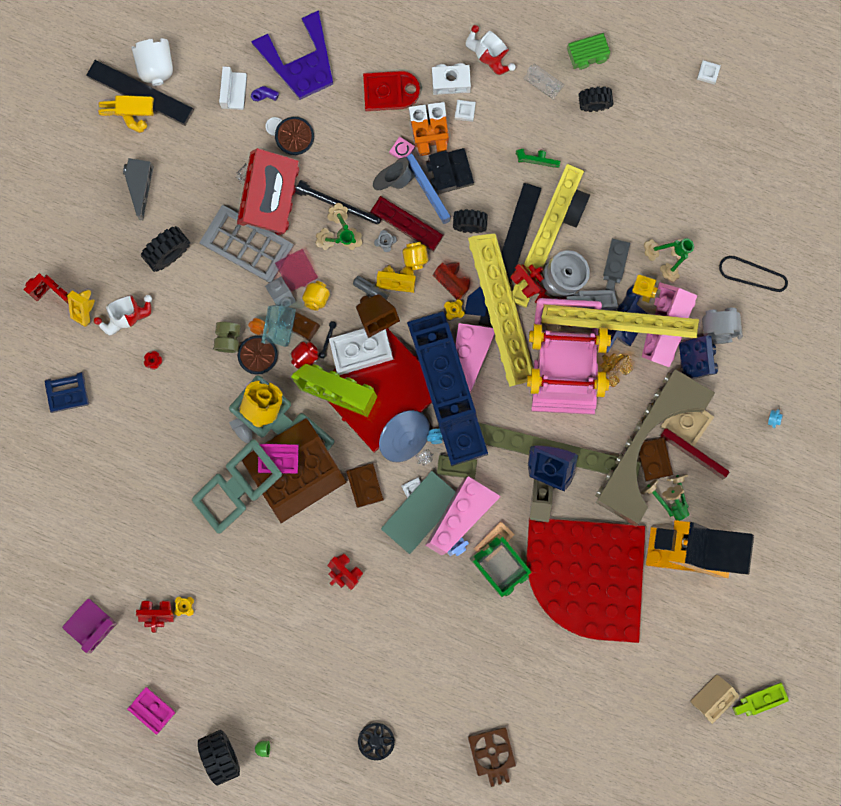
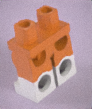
(429, 134)

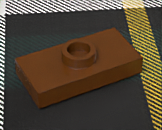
(304, 326)

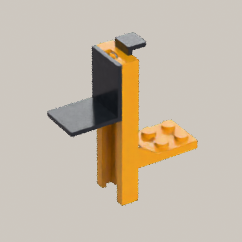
(700, 550)

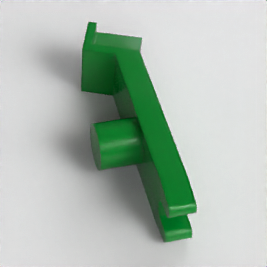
(540, 159)

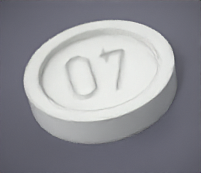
(271, 125)

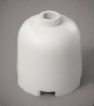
(153, 61)

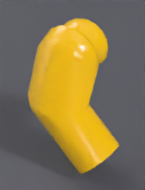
(132, 124)

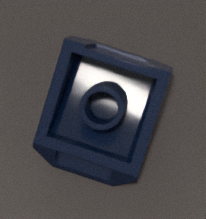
(552, 466)

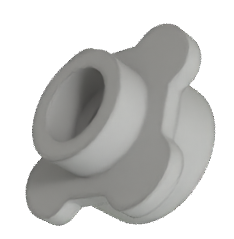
(385, 236)

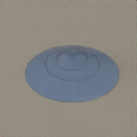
(404, 436)

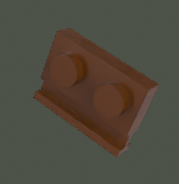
(655, 460)
(365, 485)

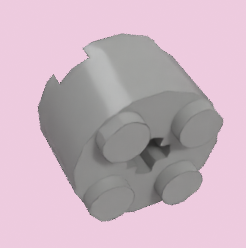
(722, 325)

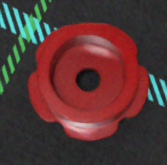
(157, 360)

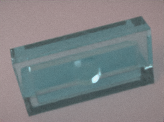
(278, 325)

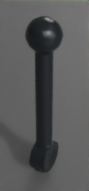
(332, 325)

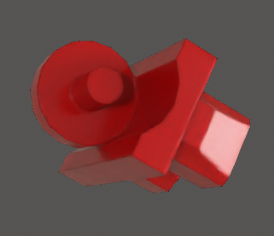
(533, 285)
(341, 574)
(155, 618)

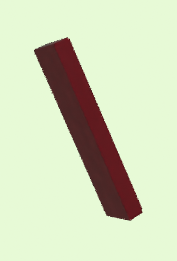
(407, 223)
(694, 453)

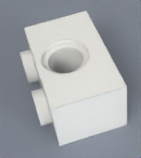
(444, 86)

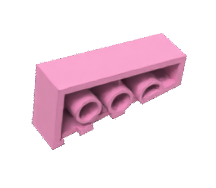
(672, 303)
(472, 347)
(464, 510)

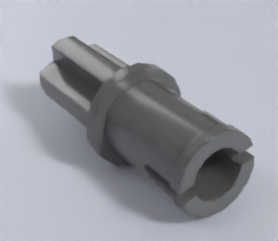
(369, 288)

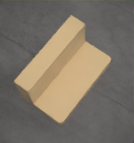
(715, 698)

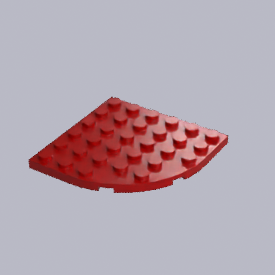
(588, 576)

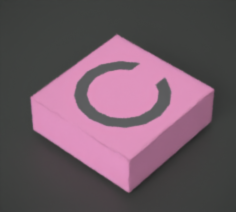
(401, 148)

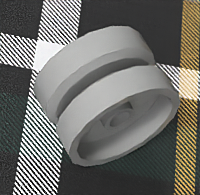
(565, 274)

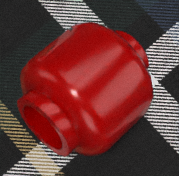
(304, 354)

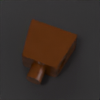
(376, 314)

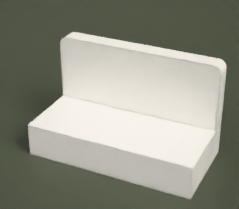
(232, 89)

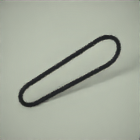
(750, 283)

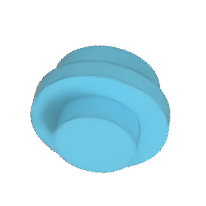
(775, 418)
(435, 436)

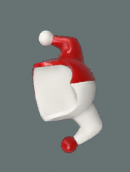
(489, 50)
(124, 314)

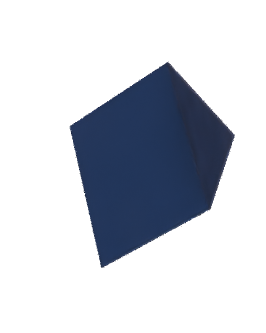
(476, 303)

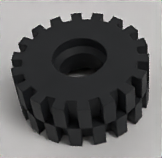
(165, 248)

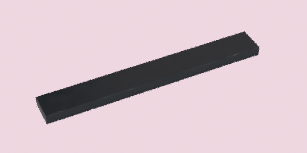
(517, 234)

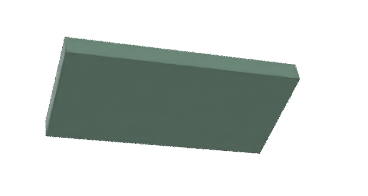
(419, 513)

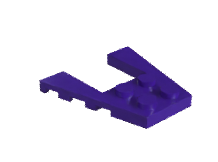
(307, 73)

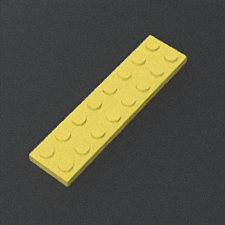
(501, 308)

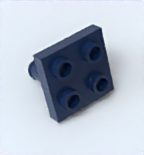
(697, 357)

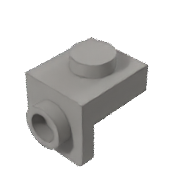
(280, 292)

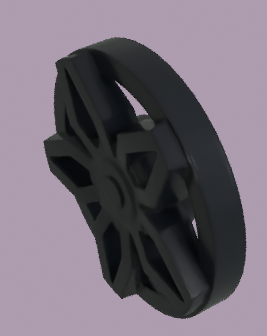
(376, 741)

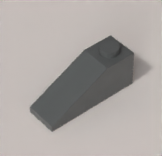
(138, 178)

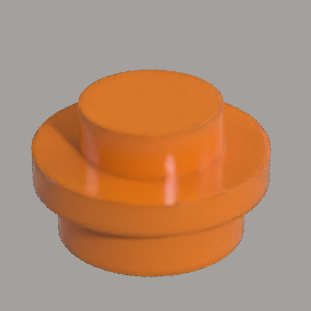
(257, 326)

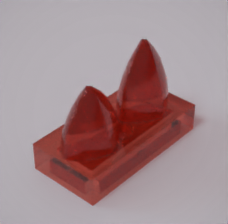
(447, 277)

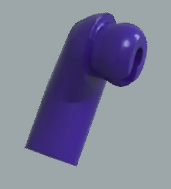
(264, 92)

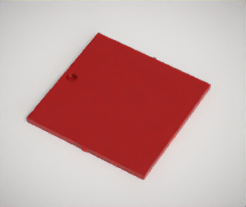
(398, 389)

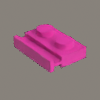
(282, 455)
(151, 710)

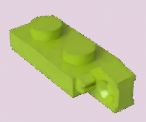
(762, 700)

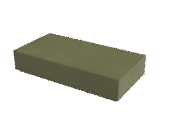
(461, 470)

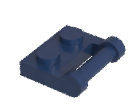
(67, 398)

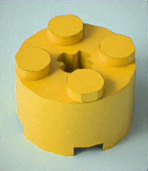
(261, 403)

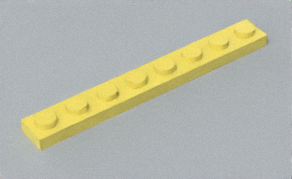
(549, 227)
(620, 321)

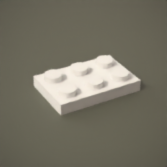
(357, 351)

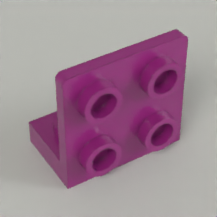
(89, 626)

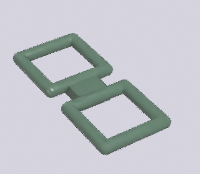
(281, 423)
(236, 486)

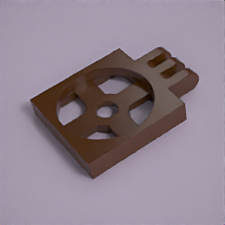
(496, 770)

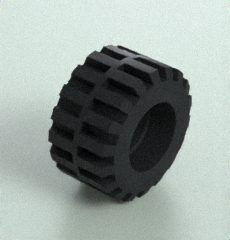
(218, 757)

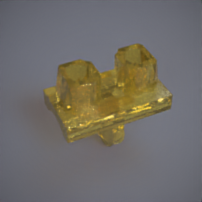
(613, 364)

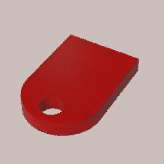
(388, 91)

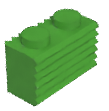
(588, 51)

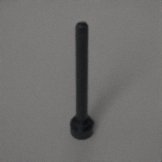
(304, 189)

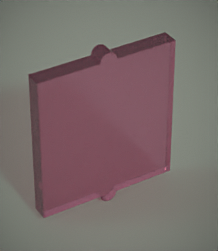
(296, 270)

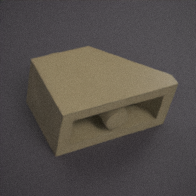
(541, 501)

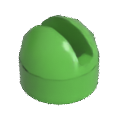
(263, 749)

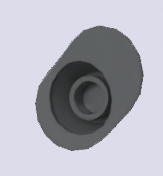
(395, 175)

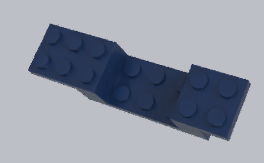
(447, 388)

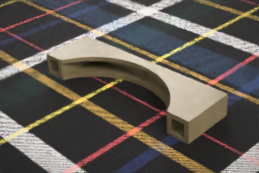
(622, 492)

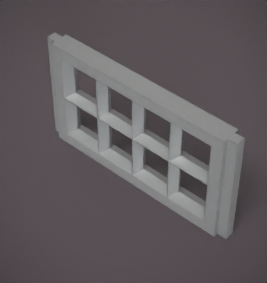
(216, 226)

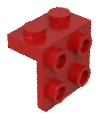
(39, 285)

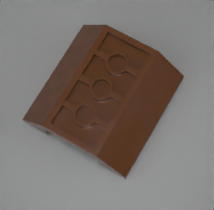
(315, 477)

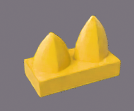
(393, 281)
(80, 306)

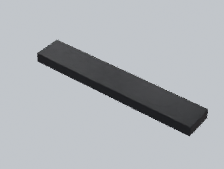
(130, 87)

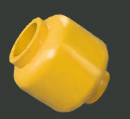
(415, 255)
(316, 295)

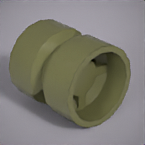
(227, 337)

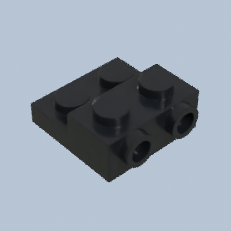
(450, 170)

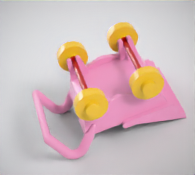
(566, 368)

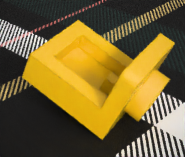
(645, 287)

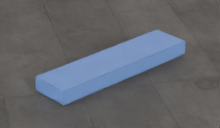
(428, 189)

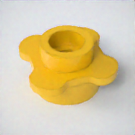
(454, 314)
(179, 606)

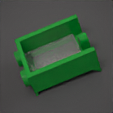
(500, 565)

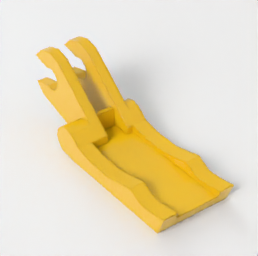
(127, 106)

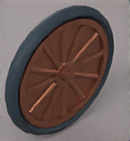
(294, 135)
(256, 356)

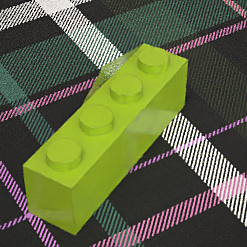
(335, 389)

